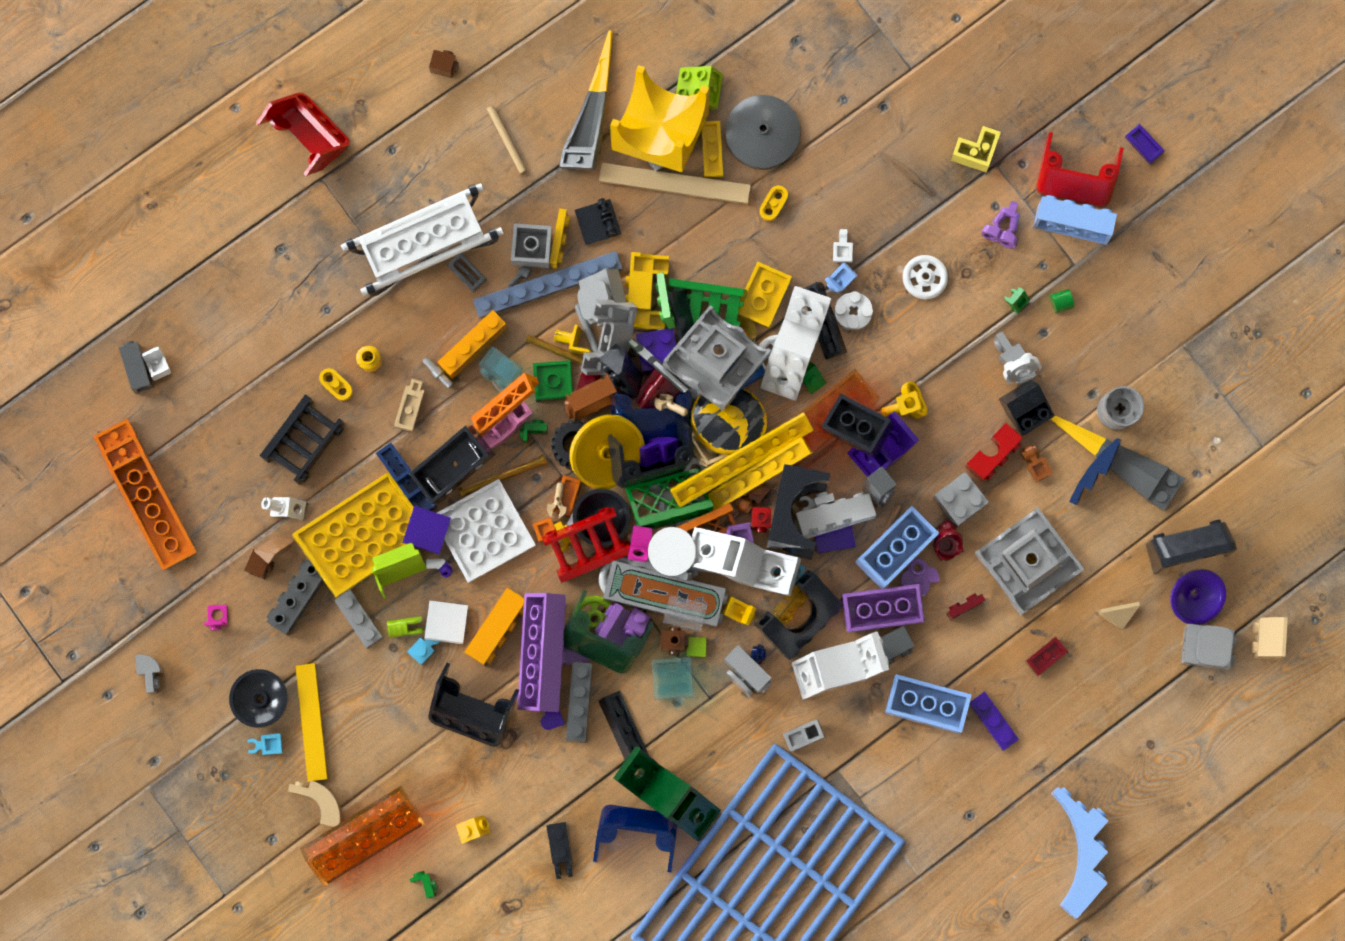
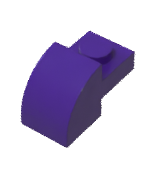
(658, 450)

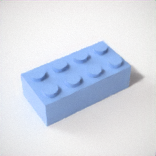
(1075, 220)
(897, 547)
(928, 704)

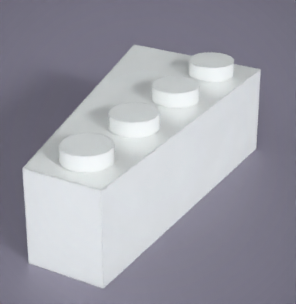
(835, 516)

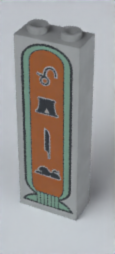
(651, 590)

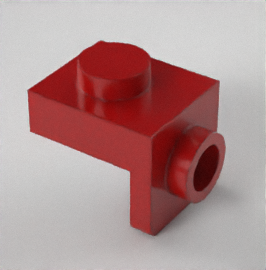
(761, 519)

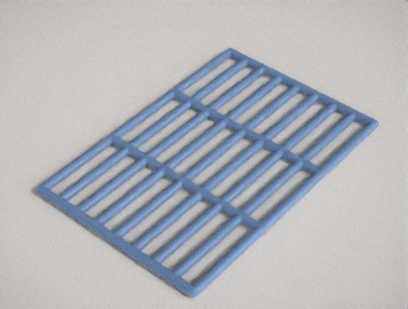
(776, 846)

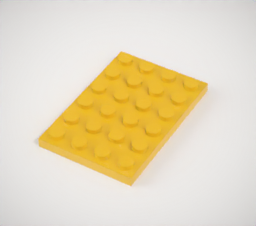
(356, 531)

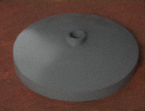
(760, 148)

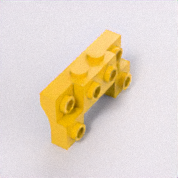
(640, 283)

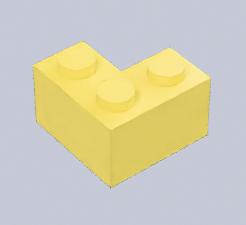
(977, 154)

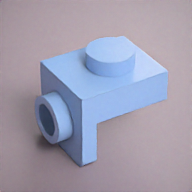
(841, 278)

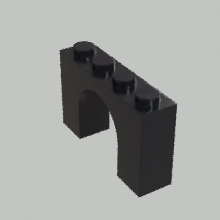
(822, 608)

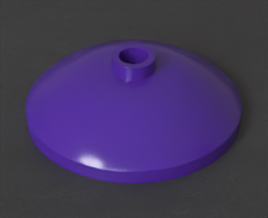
(1204, 603)

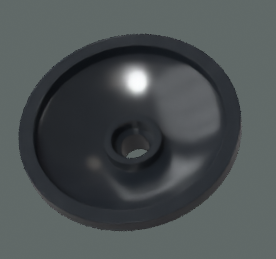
(592, 503)
(246, 691)

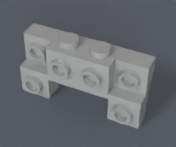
(616, 329)

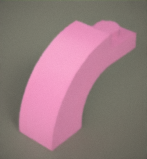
(508, 426)

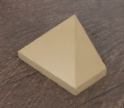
(1120, 614)

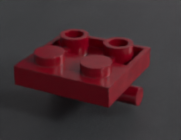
(653, 387)

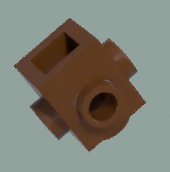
(673, 633)

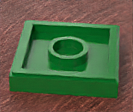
(553, 379)

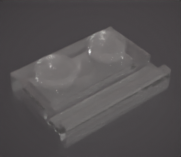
(684, 613)

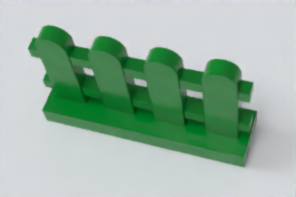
(715, 299)

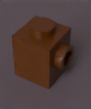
(443, 63)
(258, 567)

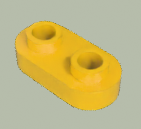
(773, 204)
(336, 384)
(911, 387)

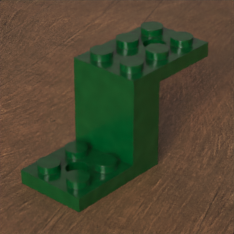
(667, 793)

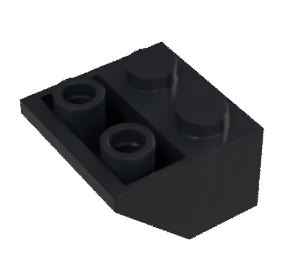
(623, 370)
(1027, 407)

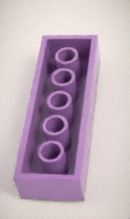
(541, 652)

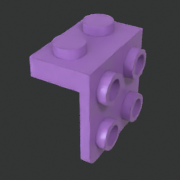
(613, 622)

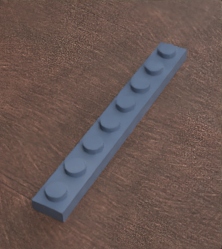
(544, 285)

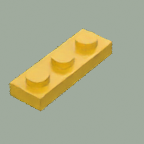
(712, 149)
(559, 238)

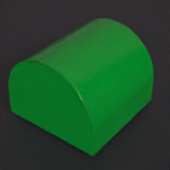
(1062, 301)

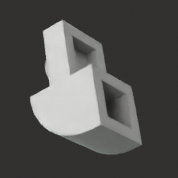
(1008, 352)
(149, 667)
(804, 735)

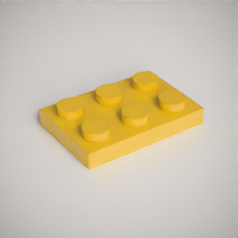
(764, 294)

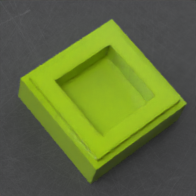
(696, 647)

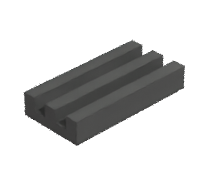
(460, 276)

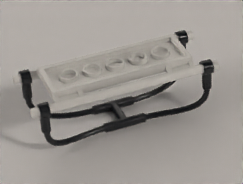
(420, 237)

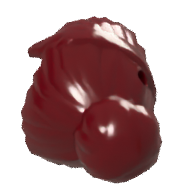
(954, 546)

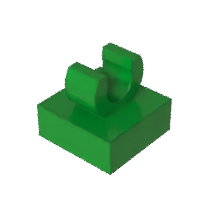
(1017, 300)

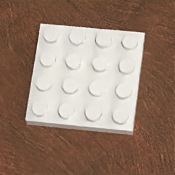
(485, 531)

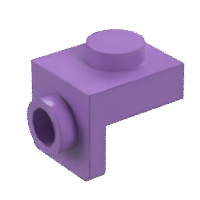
(742, 531)
(635, 623)

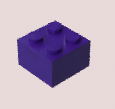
(658, 343)

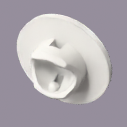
(672, 551)

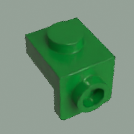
(813, 378)
(535, 427)
(429, 886)

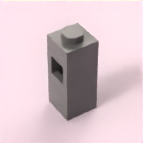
(135, 367)

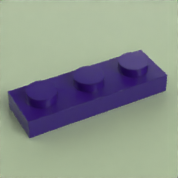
(993, 721)

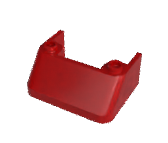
(309, 126)
(1075, 185)

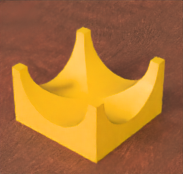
(660, 124)

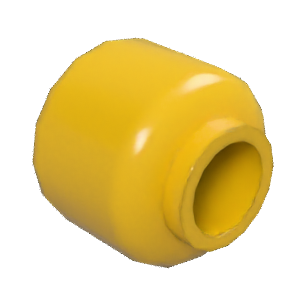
(365, 354)

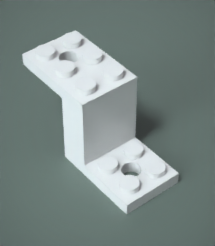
(795, 343)
(745, 561)
(840, 665)

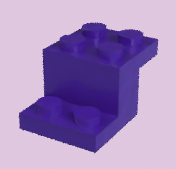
(894, 448)

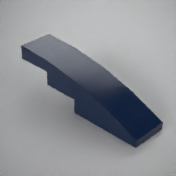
(1100, 465)
(400, 472)

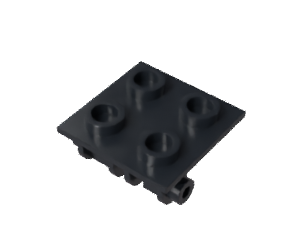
(598, 221)

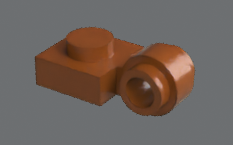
(1038, 468)
(756, 495)

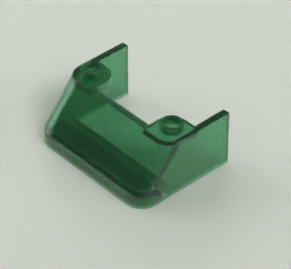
(597, 648)

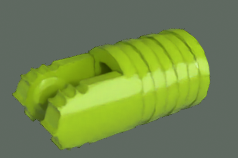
(400, 627)

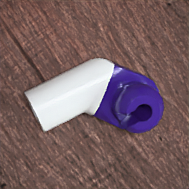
(442, 566)

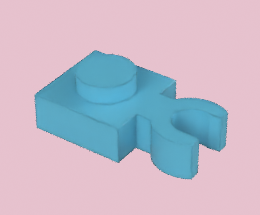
(422, 650)
(269, 744)

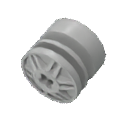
(1127, 400)

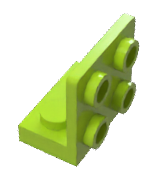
(693, 78)

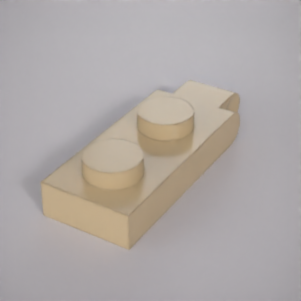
(410, 406)

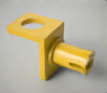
(572, 339)
(901, 406)

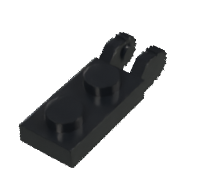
(559, 847)

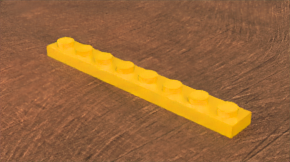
(741, 460)

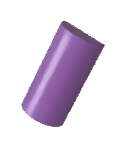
(883, 608)

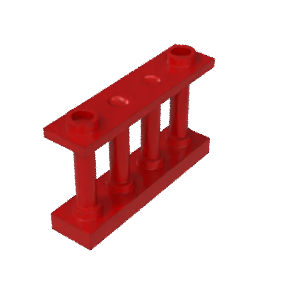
(584, 563)

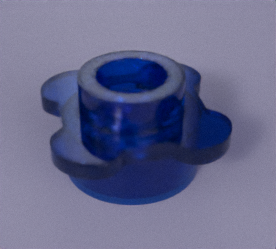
(758, 653)

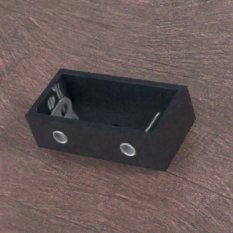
(438, 475)

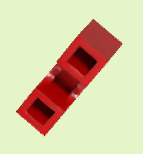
(983, 466)

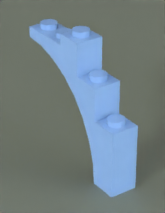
(1086, 825)

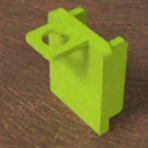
(397, 565)

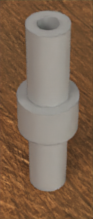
(438, 372)

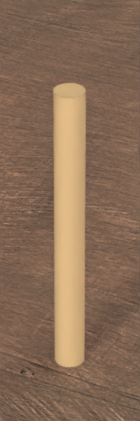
(506, 139)

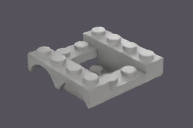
(703, 369)
(1052, 569)

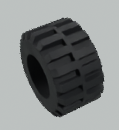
(559, 438)

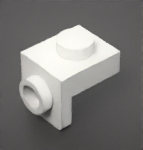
(156, 363)

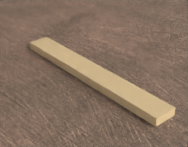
(674, 183)

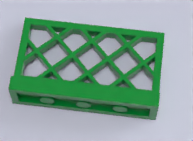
(669, 516)

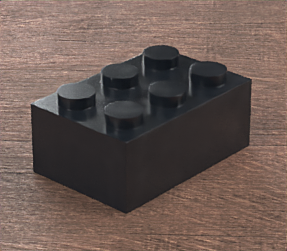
(857, 426)

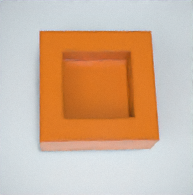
(542, 527)

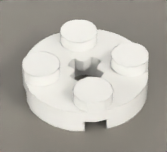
(853, 300)
(1021, 369)

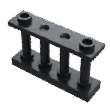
(283, 437)

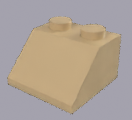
(1270, 638)

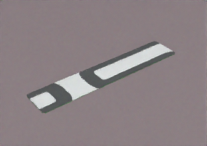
(658, 365)

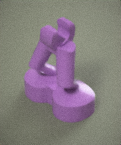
(994, 232)

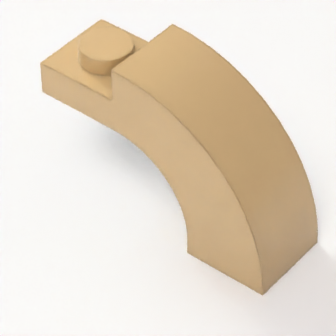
(328, 803)

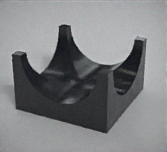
(794, 484)

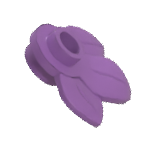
(924, 577)

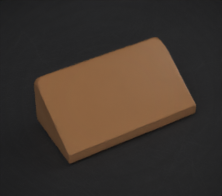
(274, 548)

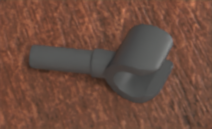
(524, 272)

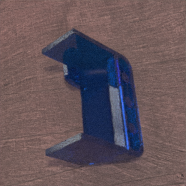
(639, 820)

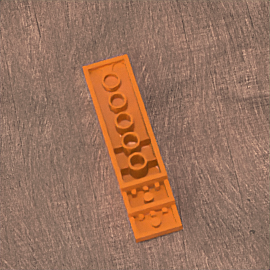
(145, 494)

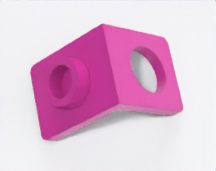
(640, 542)
(216, 625)

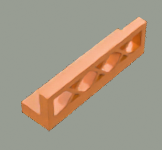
(504, 403)
(710, 517)

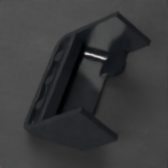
(631, 473)
(1190, 545)
(469, 715)

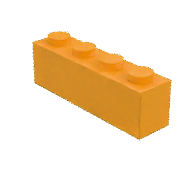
(472, 344)
(495, 627)

